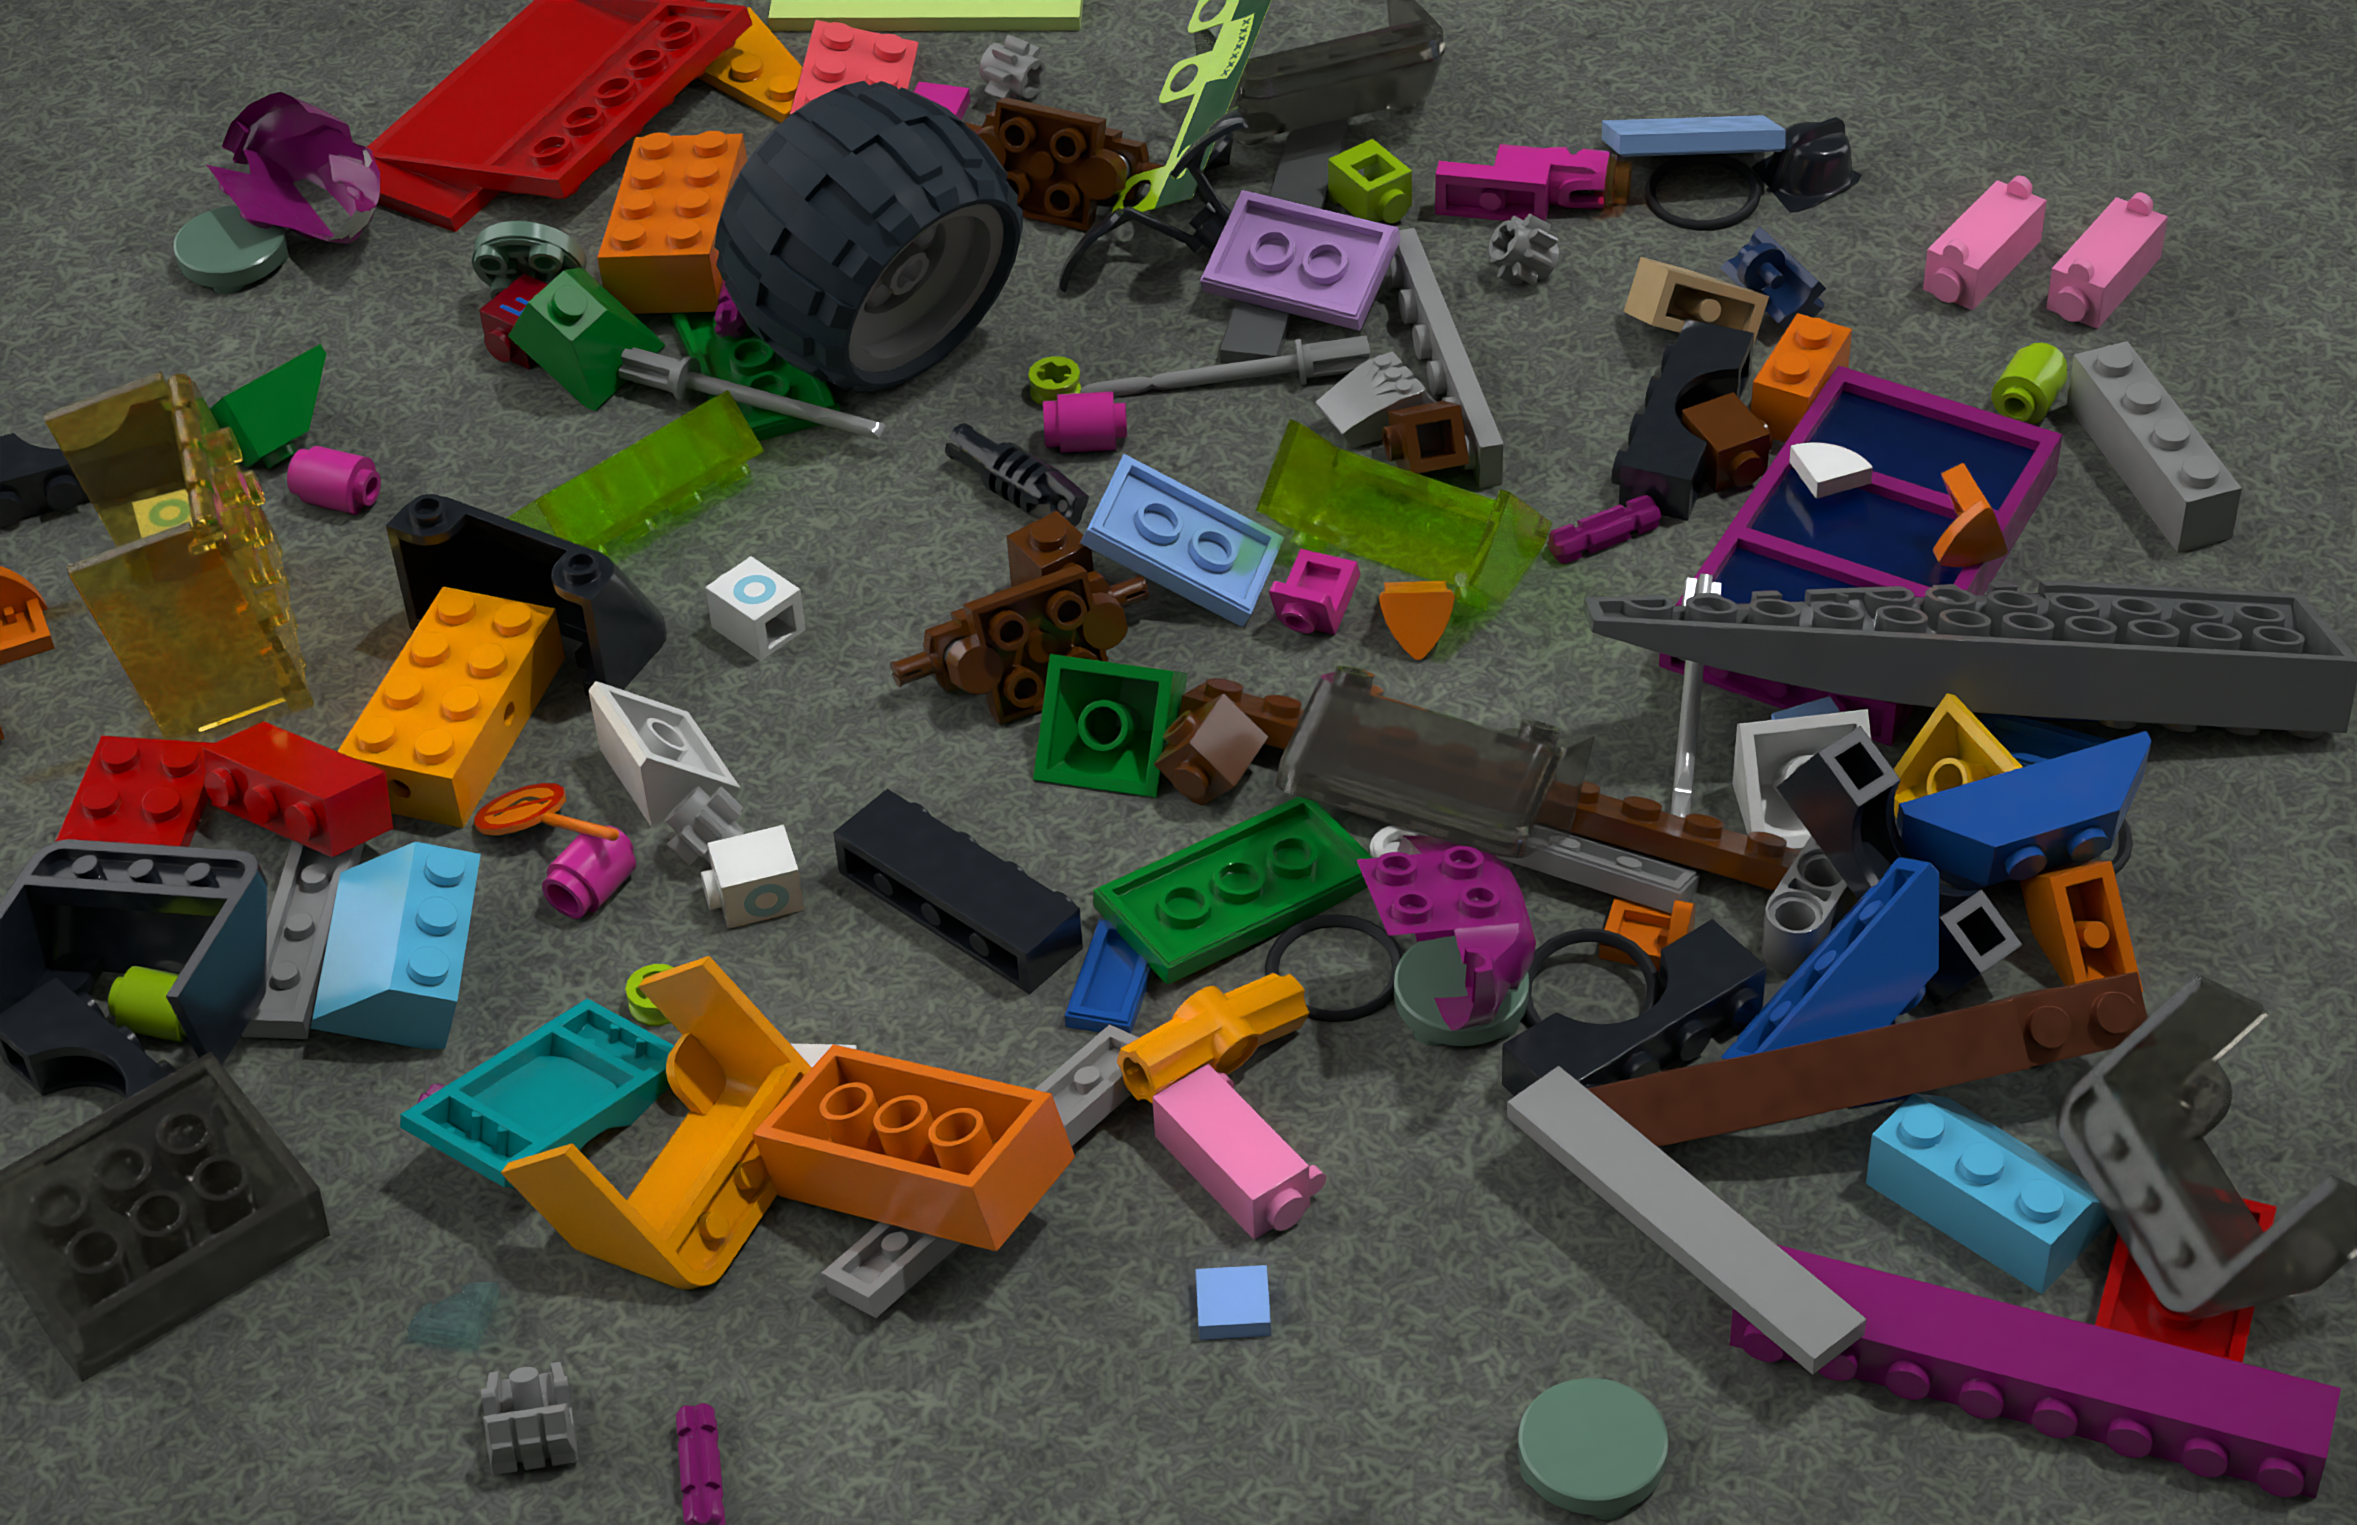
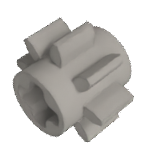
(1012, 69)
(1524, 250)
(701, 821)

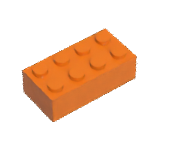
(666, 220)
(915, 1146)

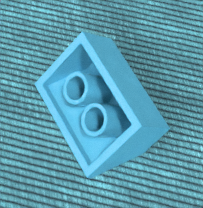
(398, 946)
(1984, 1189)

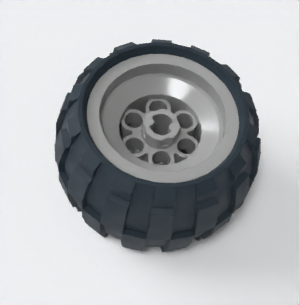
(868, 236)

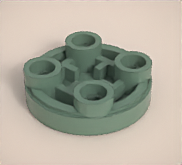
(520, 248)
(227, 251)
(1437, 971)
(1592, 1447)

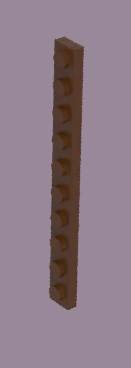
(1628, 823)

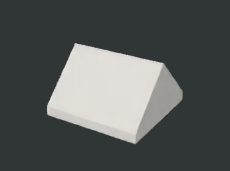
(655, 751)
(1773, 751)

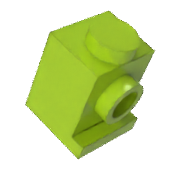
(1383, 190)

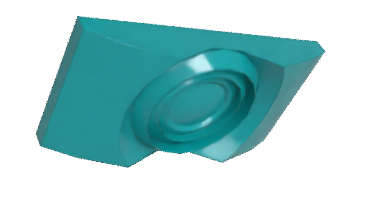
(545, 1091)

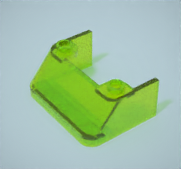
(1401, 518)

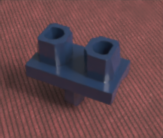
(1774, 272)

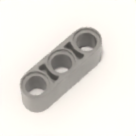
(1804, 909)

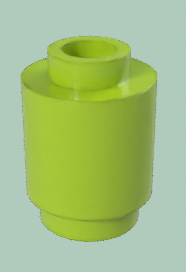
(2030, 383)
(142, 1004)

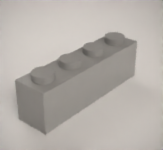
(2153, 447)

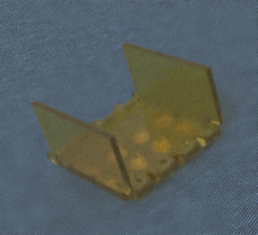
(196, 568)

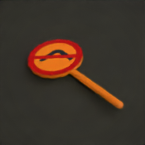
(533, 805)

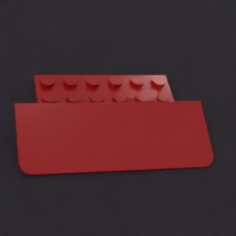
(547, 102)

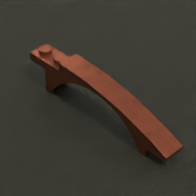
(1880, 1062)

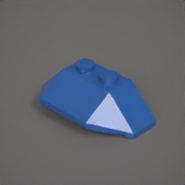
(2026, 816)
(1862, 970)

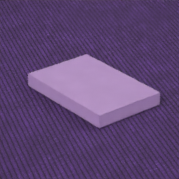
(1300, 260)

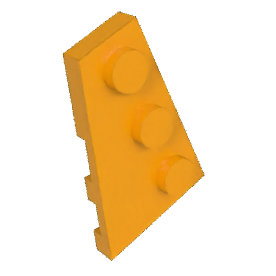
(757, 71)

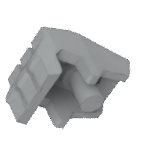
(1363, 397)
(528, 1419)

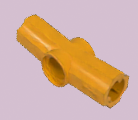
(1213, 1031)

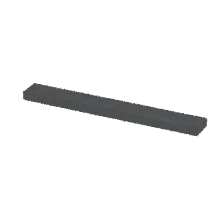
(1302, 179)

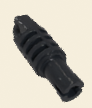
(1017, 475)

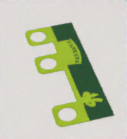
(1213, 90)

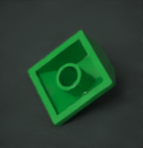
(580, 335)
(273, 409)
(1106, 724)

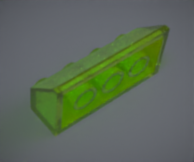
(648, 477)

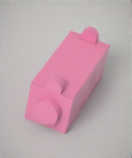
(1985, 243)
(2107, 261)
(1234, 1152)

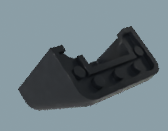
(475, 551)

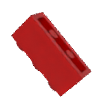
(298, 788)

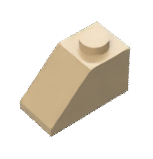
(1670, 295)

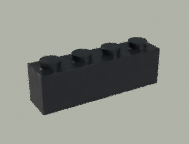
(959, 890)

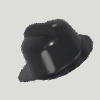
(1811, 165)

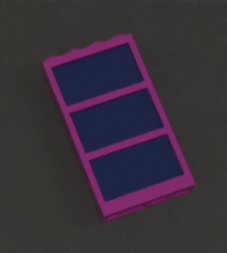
(1881, 529)

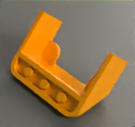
(709, 1177)

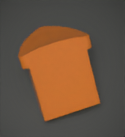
(1976, 532)
(1417, 613)
(21, 618)
(1647, 927)

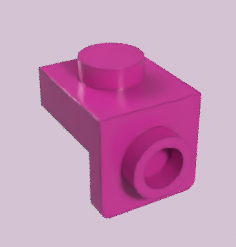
(1315, 592)

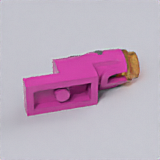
(1530, 181)

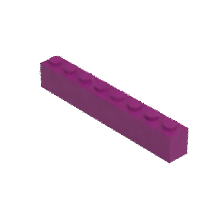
(2074, 1379)

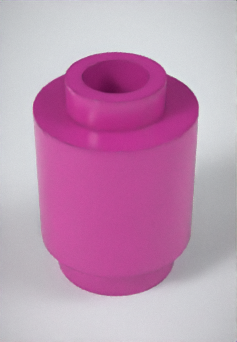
(1084, 422)
(333, 479)
(588, 873)

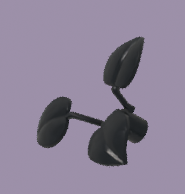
(1207, 223)

